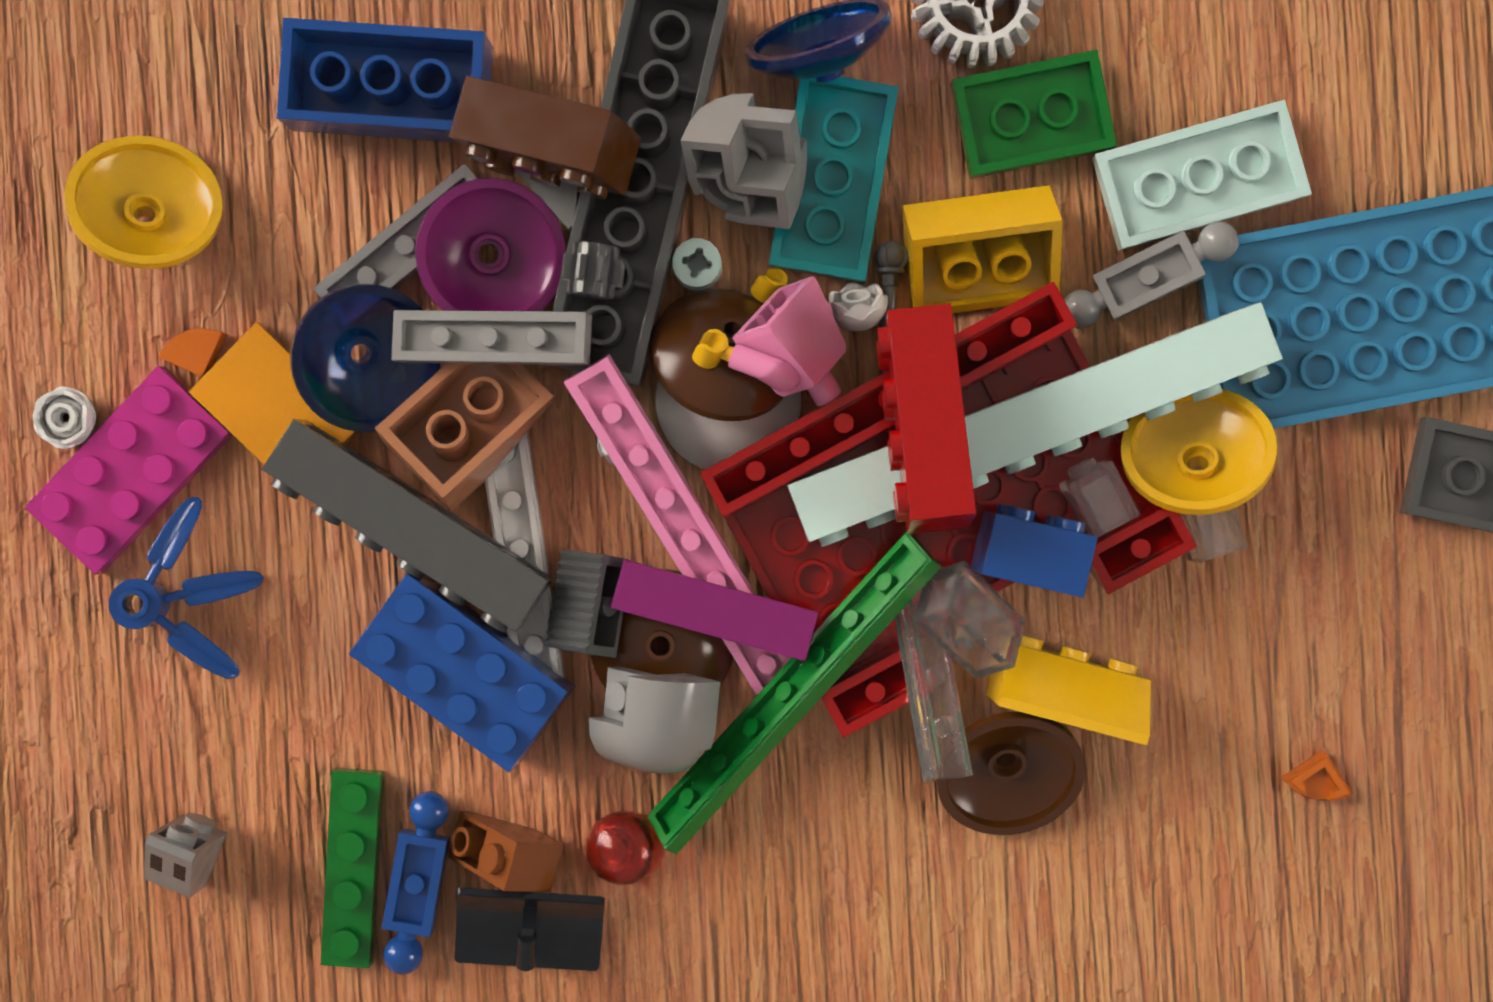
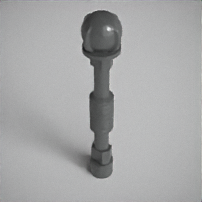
(890, 259)

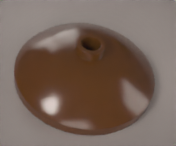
(713, 392)
(688, 653)
(1022, 775)

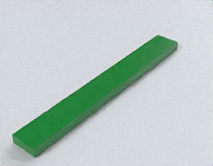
(793, 692)

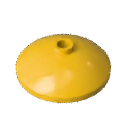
(143, 179)
(1219, 434)

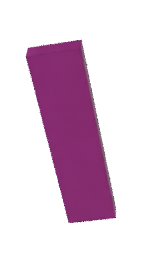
(714, 610)

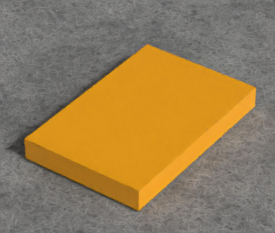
(256, 394)

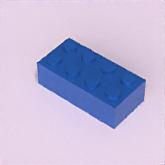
(376, 77)
(462, 671)

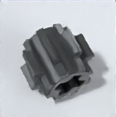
(593, 270)

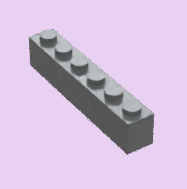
(406, 524)

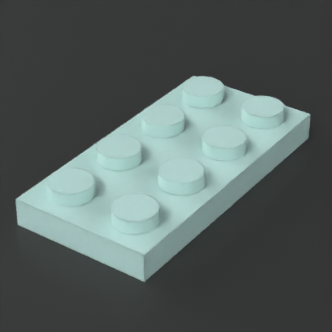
(1201, 175)

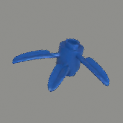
(195, 592)

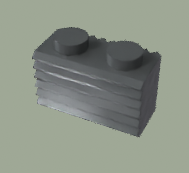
(582, 604)

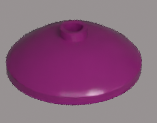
(497, 214)

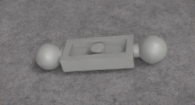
(1152, 274)

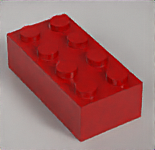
(928, 419)

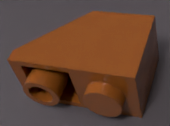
(505, 853)

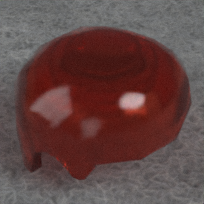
(624, 848)

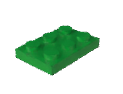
(1033, 114)

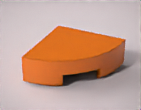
(194, 350)
(1318, 779)

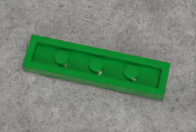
(352, 867)

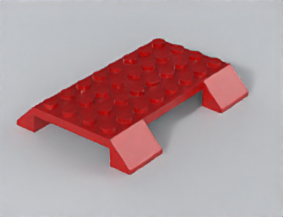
(996, 360)

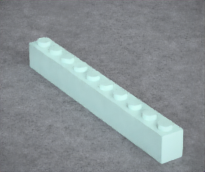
(1054, 417)

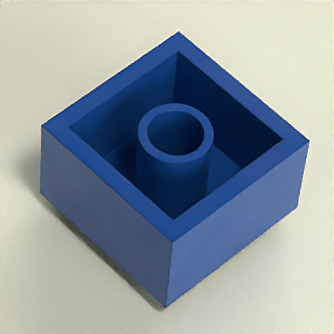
(1032, 553)

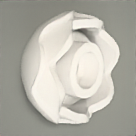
(858, 306)
(49, 417)

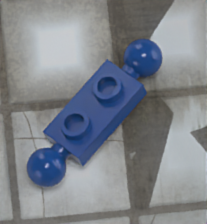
(416, 882)

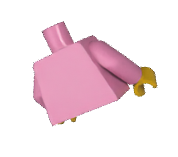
(786, 342)

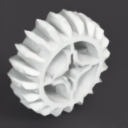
(982, 39)

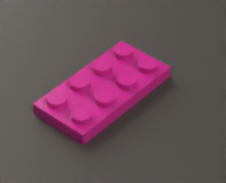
(128, 470)

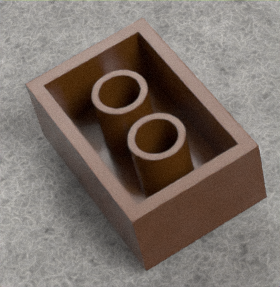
(545, 137)

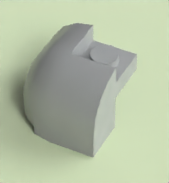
(746, 160)
(655, 720)

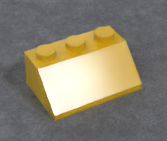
(982, 248)
(1075, 691)

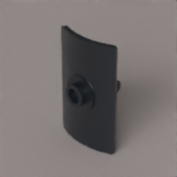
(528, 929)

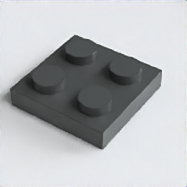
(1451, 475)

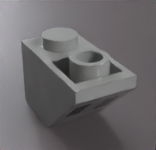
(183, 853)

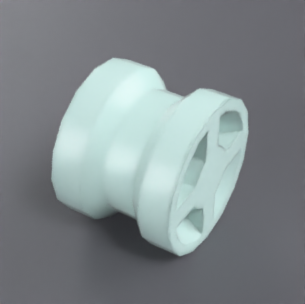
(696, 273)

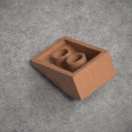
(463, 425)

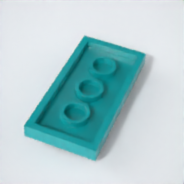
(846, 160)

